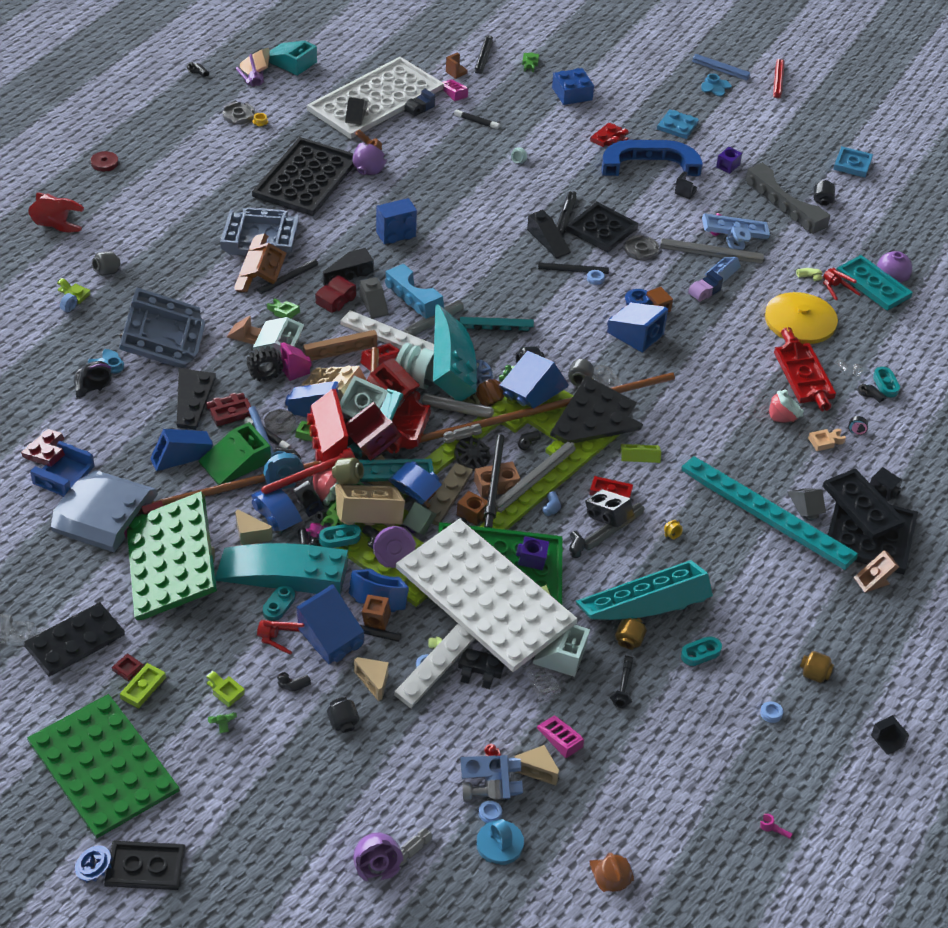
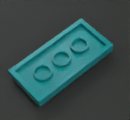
(875, 283)

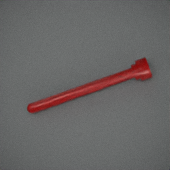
(346, 453)

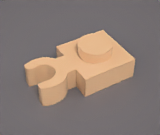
(824, 440)

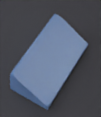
(726, 267)

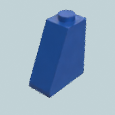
(302, 397)
(180, 447)

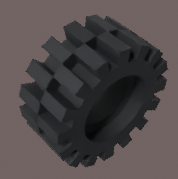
(261, 356)

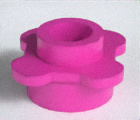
(315, 529)

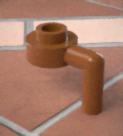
(367, 140)

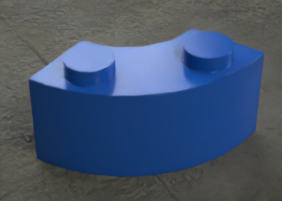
(415, 481)
(276, 508)
(372, 583)

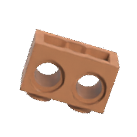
(507, 479)

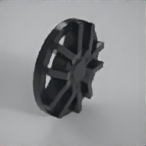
(472, 453)

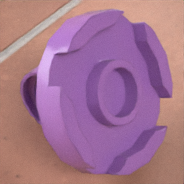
(393, 545)

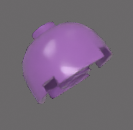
(368, 159)
(896, 265)
(377, 851)

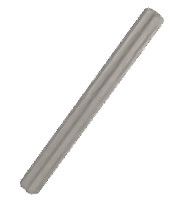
(711, 250)
(534, 476)

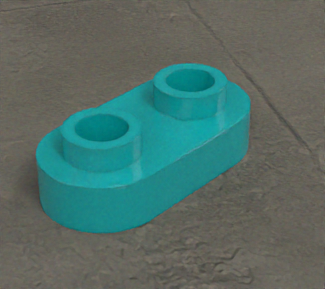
(888, 385)
(339, 535)
(279, 601)
(700, 652)

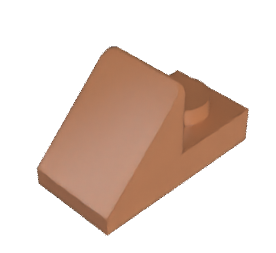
(244, 331)
(876, 572)

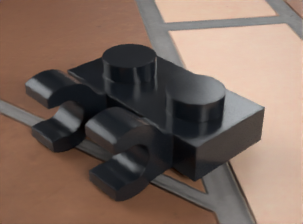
(480, 663)

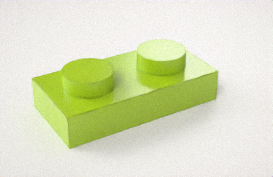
(142, 685)

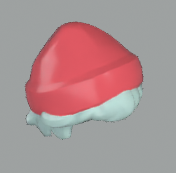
(784, 408)
(324, 486)

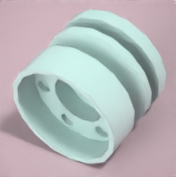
(417, 363)

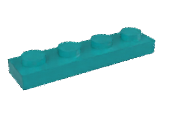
(504, 323)
(383, 469)

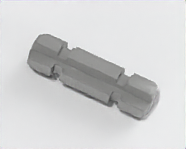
(461, 433)
(415, 844)

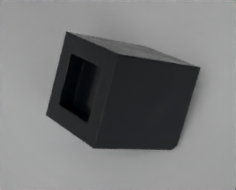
(683, 187)
(890, 735)

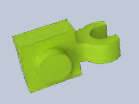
(76, 290)
(225, 690)

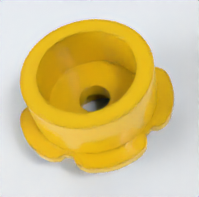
(260, 119)
(671, 528)

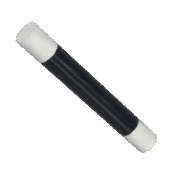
(476, 119)
(271, 436)

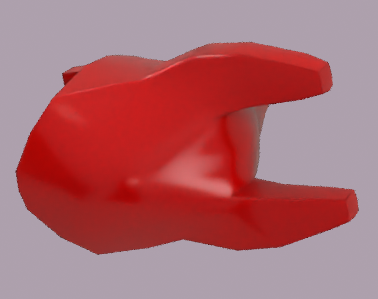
(54, 212)

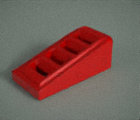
(366, 355)

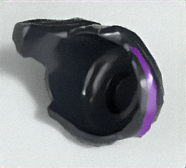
(92, 377)

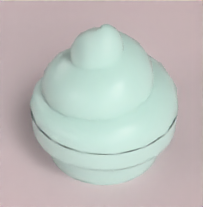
(519, 155)

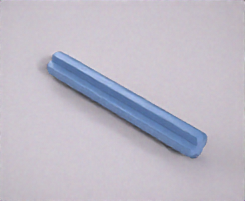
(722, 67)

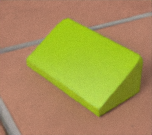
(640, 453)

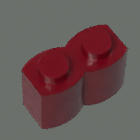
(335, 294)

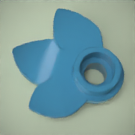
(715, 85)
(112, 359)

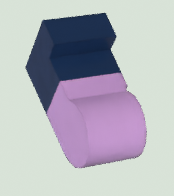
(707, 286)

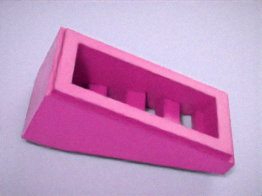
(455, 90)
(565, 749)

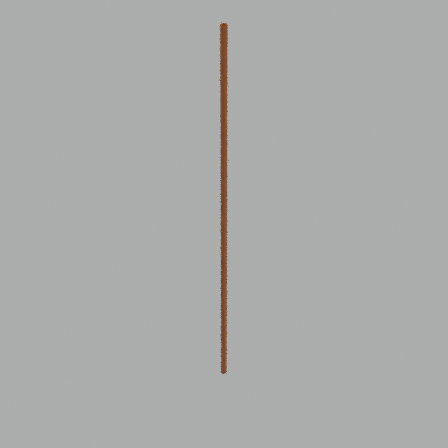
(433, 435)

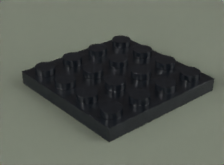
(895, 543)

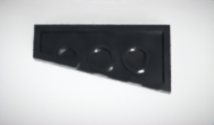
(193, 394)

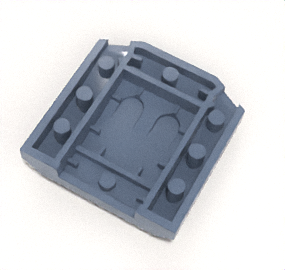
(245, 225)
(162, 329)
(100, 509)

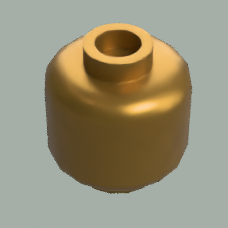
(630, 633)
(817, 666)

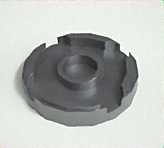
(233, 113)
(641, 248)

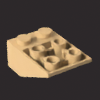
(342, 375)

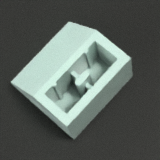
(279, 331)
(565, 652)

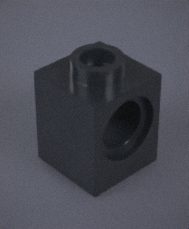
(886, 484)

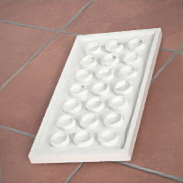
(383, 88)
(486, 594)

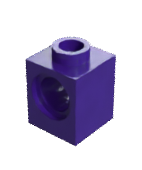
(729, 160)
(532, 553)

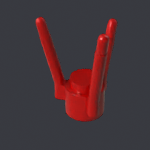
(833, 277)
(270, 630)

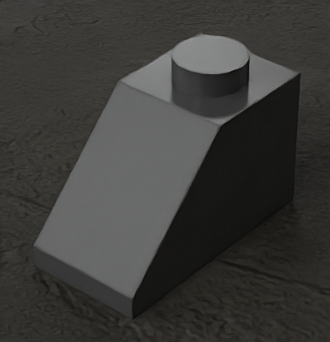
(373, 297)
(808, 502)

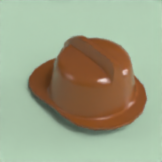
(612, 872)

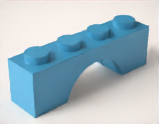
(401, 281)

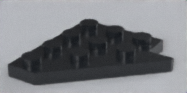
(595, 414)

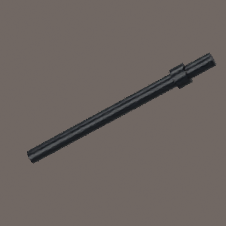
(490, 511)

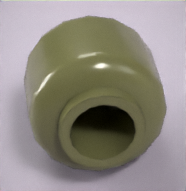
(348, 471)

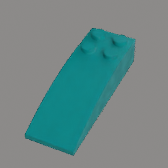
(453, 357)
(284, 564)
(650, 594)

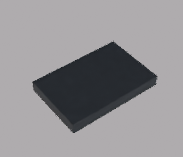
(145, 865)

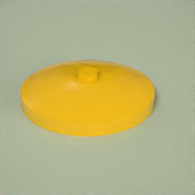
(805, 314)

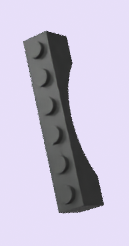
(809, 216)

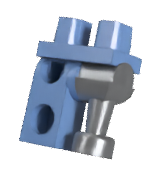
(496, 774)

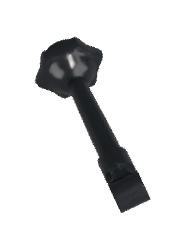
(622, 698)

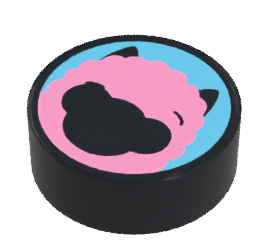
(858, 425)

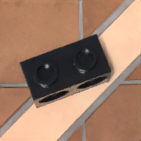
(609, 508)

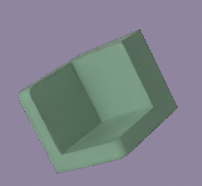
(419, 518)

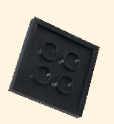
(602, 227)

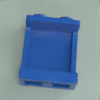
(65, 472)

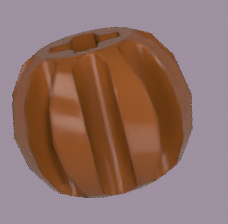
(489, 392)

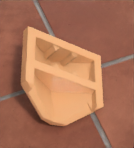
(261, 61)

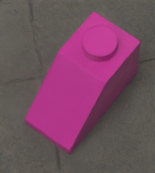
(294, 362)

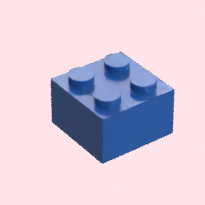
(573, 86)
(396, 221)

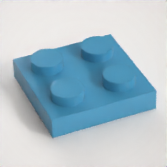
(677, 124)
(853, 162)

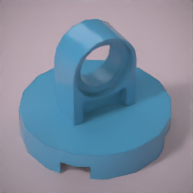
(282, 466)
(500, 842)

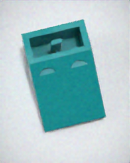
(294, 56)

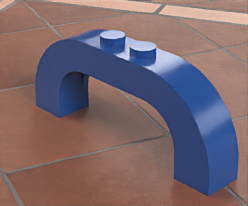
(651, 150)

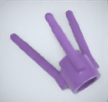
(254, 77)

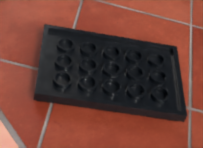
(305, 176)

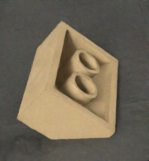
(369, 504)

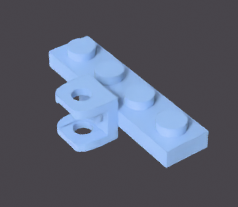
(736, 228)

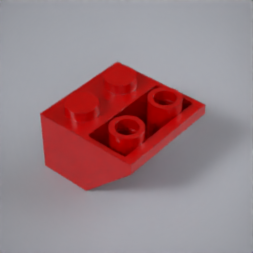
(394, 377)

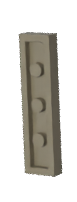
(449, 491)

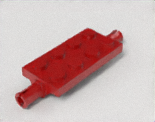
(804, 371)
(410, 421)

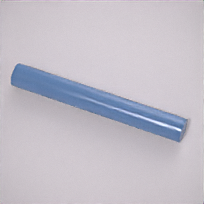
(258, 424)

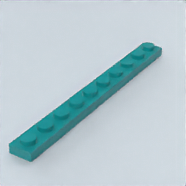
(770, 513)

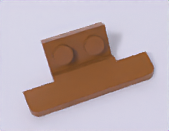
(262, 261)

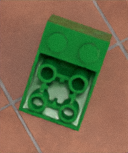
(236, 454)

